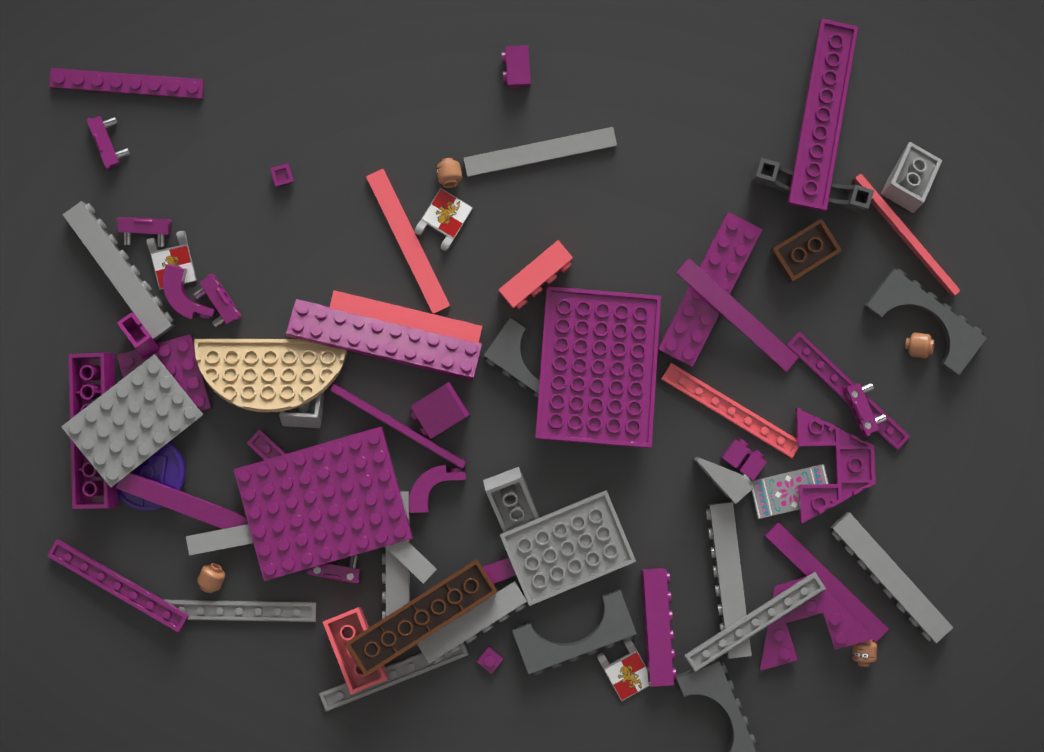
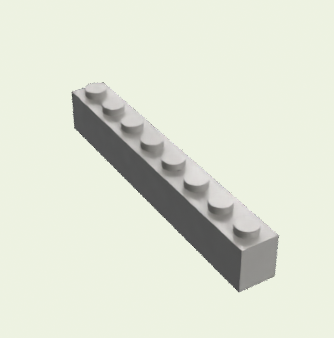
(119, 270)
(727, 570)
(396, 575)
(891, 577)

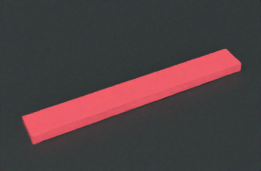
(909, 238)
(408, 241)
(405, 316)
(730, 410)

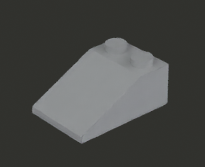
(911, 177)
(306, 415)
(731, 483)
(510, 499)

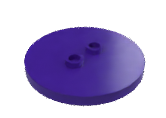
(164, 467)

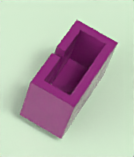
(517, 66)
(138, 335)
(744, 459)

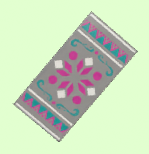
(780, 492)

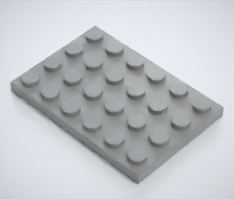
(132, 420)
(567, 547)

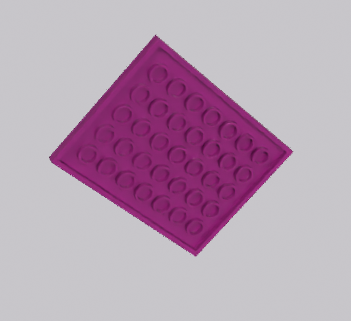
(598, 367)
(323, 503)

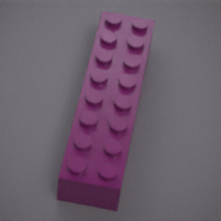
(723, 264)
(88, 379)

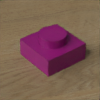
(282, 175)
(490, 660)

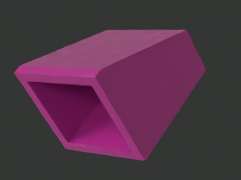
(439, 411)

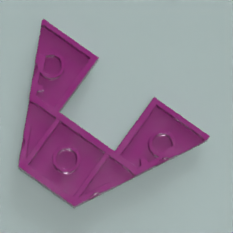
(852, 465)
(841, 625)

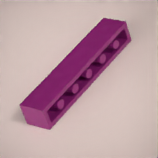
(657, 627)

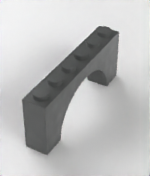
(843, 196)
(960, 337)
(507, 355)
(541, 653)
(713, 683)

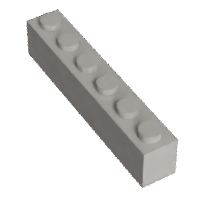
(472, 622)

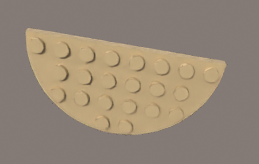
(268, 372)

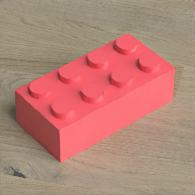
(536, 274)
(342, 629)

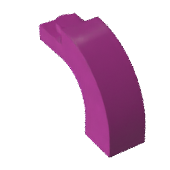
(175, 293)
(421, 489)

